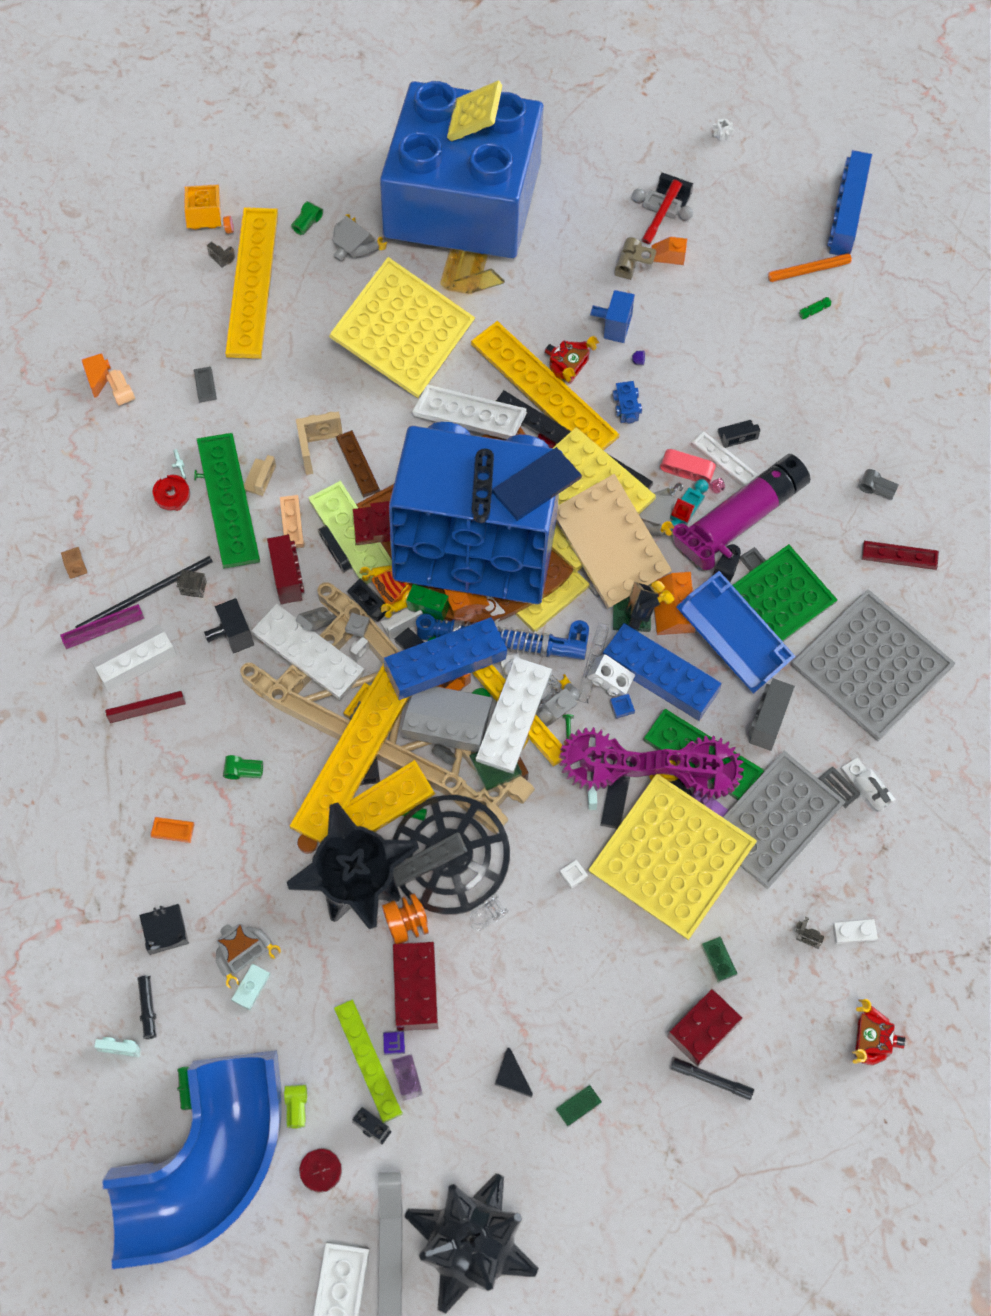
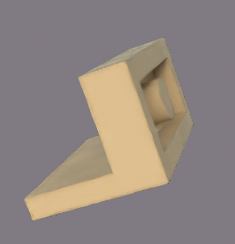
(260, 475)

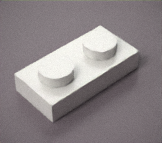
(855, 931)

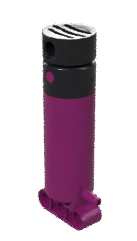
(740, 511)

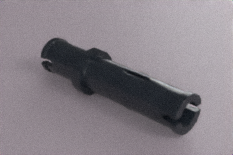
(147, 1012)

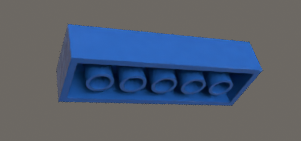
(849, 203)
(445, 658)
(663, 672)

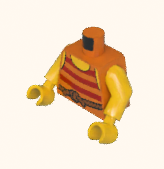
(392, 591)

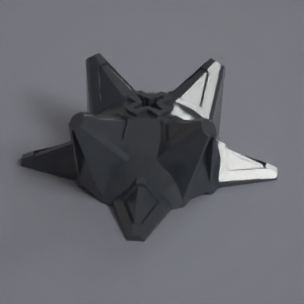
(353, 868)
(474, 1264)

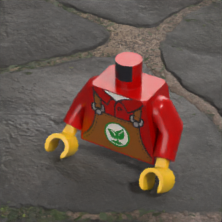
(570, 357)
(874, 1036)

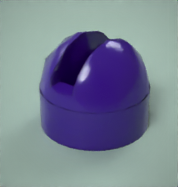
(639, 357)

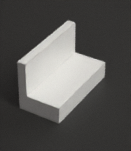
(399, 622)

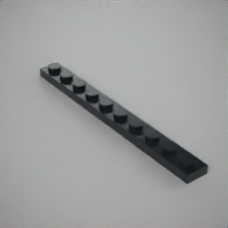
(554, 431)

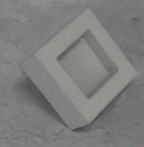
(357, 625)

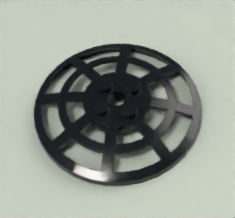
(460, 864)

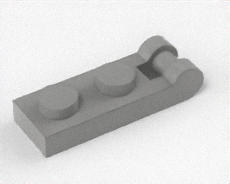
(315, 619)

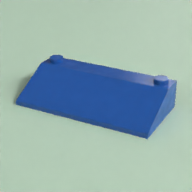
(735, 631)

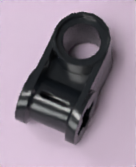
(728, 566)

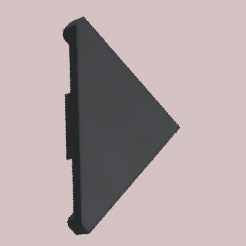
(511, 1076)

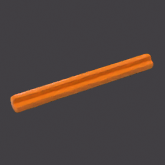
(809, 267)

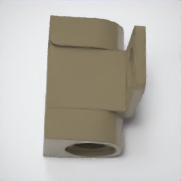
(630, 255)

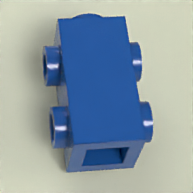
(627, 403)

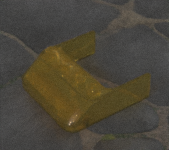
(466, 272)

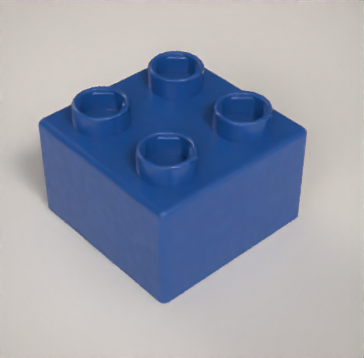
(465, 190)
(433, 523)

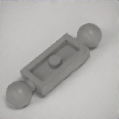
(654, 200)

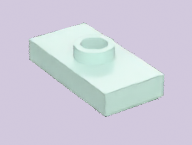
(251, 987)

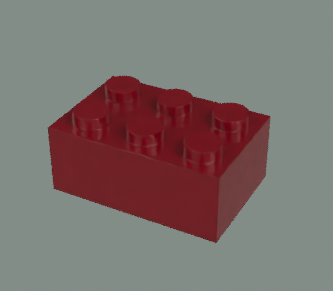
(286, 569)
(704, 1027)

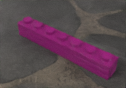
(102, 626)

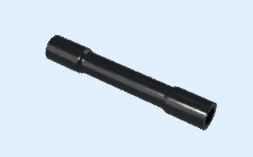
(735, 1087)

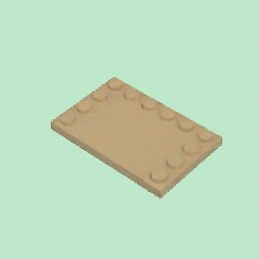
(611, 540)

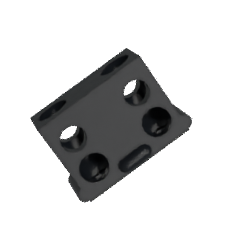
(371, 1126)

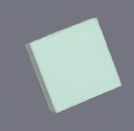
(592, 799)

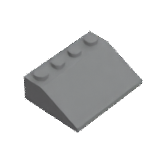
(447, 718)

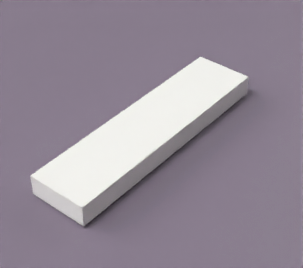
(723, 459)

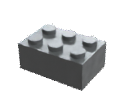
(770, 714)

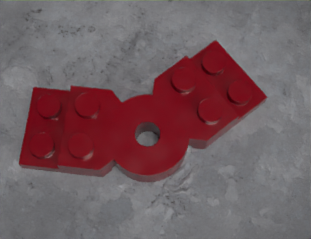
(372, 523)

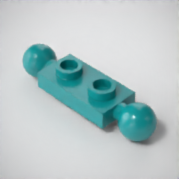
(693, 497)

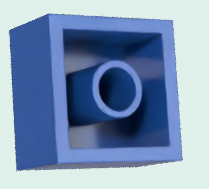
(617, 315)

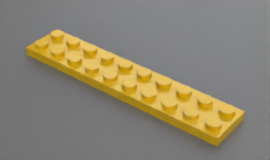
(252, 283)
(541, 384)
(350, 757)

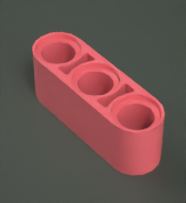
(687, 466)

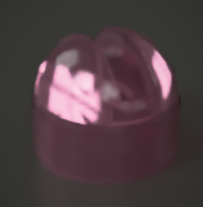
(717, 484)

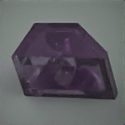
(407, 1077)

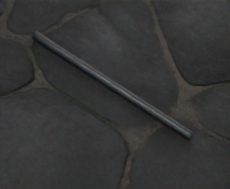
(148, 591)

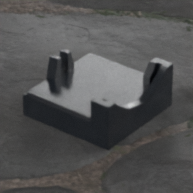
(164, 929)

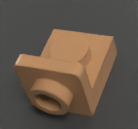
(74, 562)

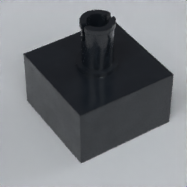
(232, 626)

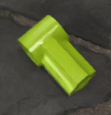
(295, 1100)

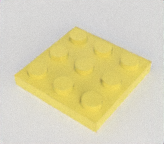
(475, 111)

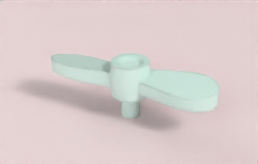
(179, 463)

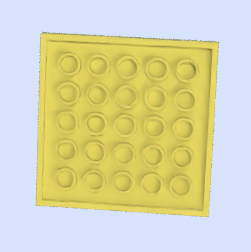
(402, 327)
(594, 466)
(672, 856)

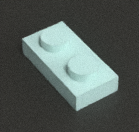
(109, 1045)

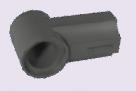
(873, 482)

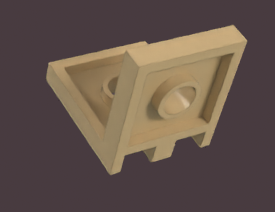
(315, 429)

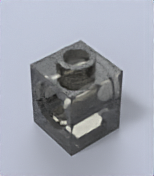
(191, 584)

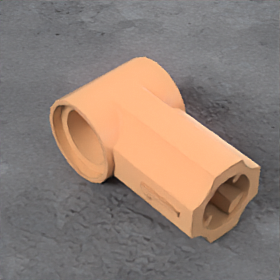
(121, 391)

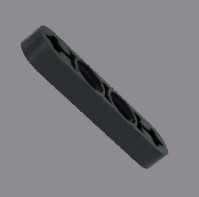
(485, 485)

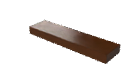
(357, 464)

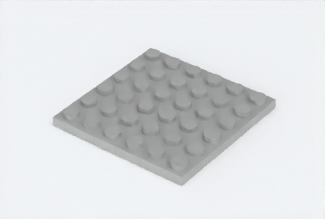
(873, 664)

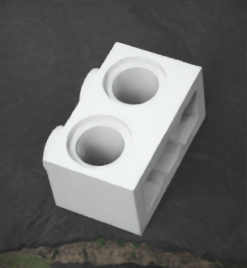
(612, 671)

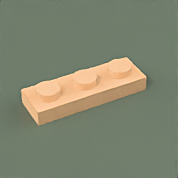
(292, 519)

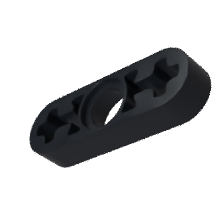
(334, 548)

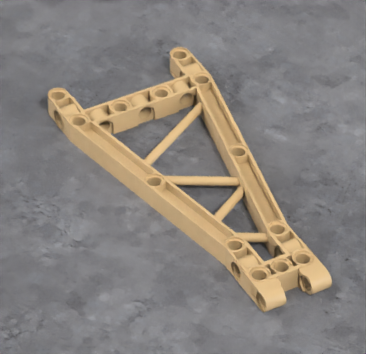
(334, 725)

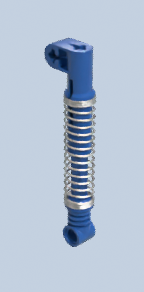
(523, 641)

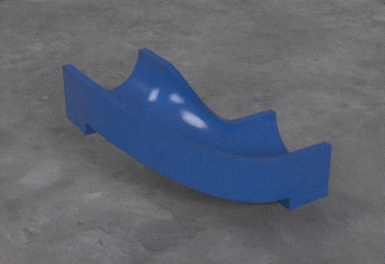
(216, 1173)

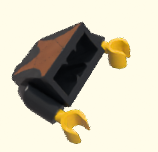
(644, 600)

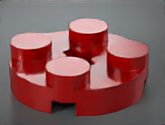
(175, 501)

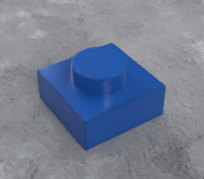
(622, 706)

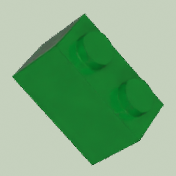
(428, 602)

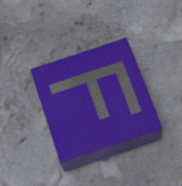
(394, 1043)

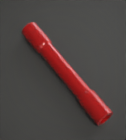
(653, 228)

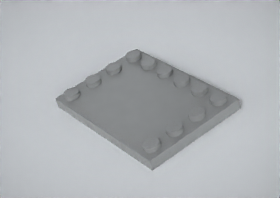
(783, 815)

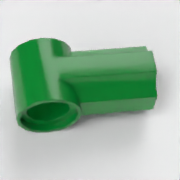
(308, 215)
(237, 767)

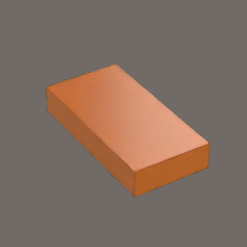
(172, 829)

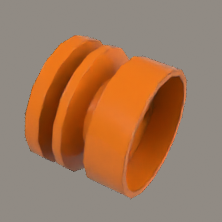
(405, 919)

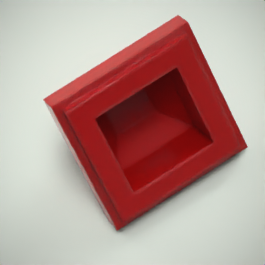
(682, 510)

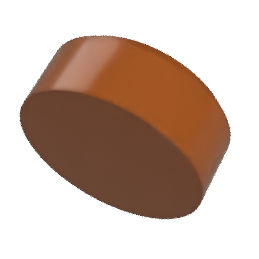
(306, 844)

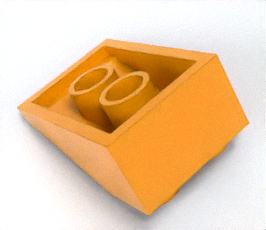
(202, 206)

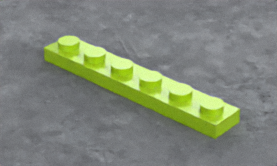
(368, 1061)

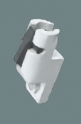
(868, 785)

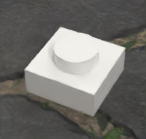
(359, 648)
(573, 874)

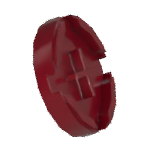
(320, 1170)

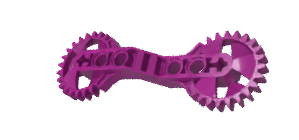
(651, 763)

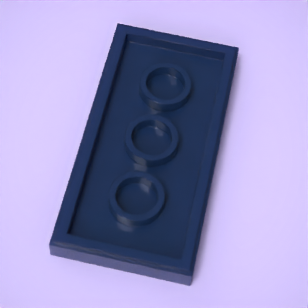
(536, 483)

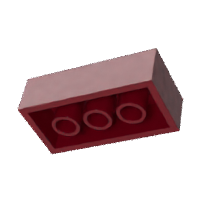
(415, 986)

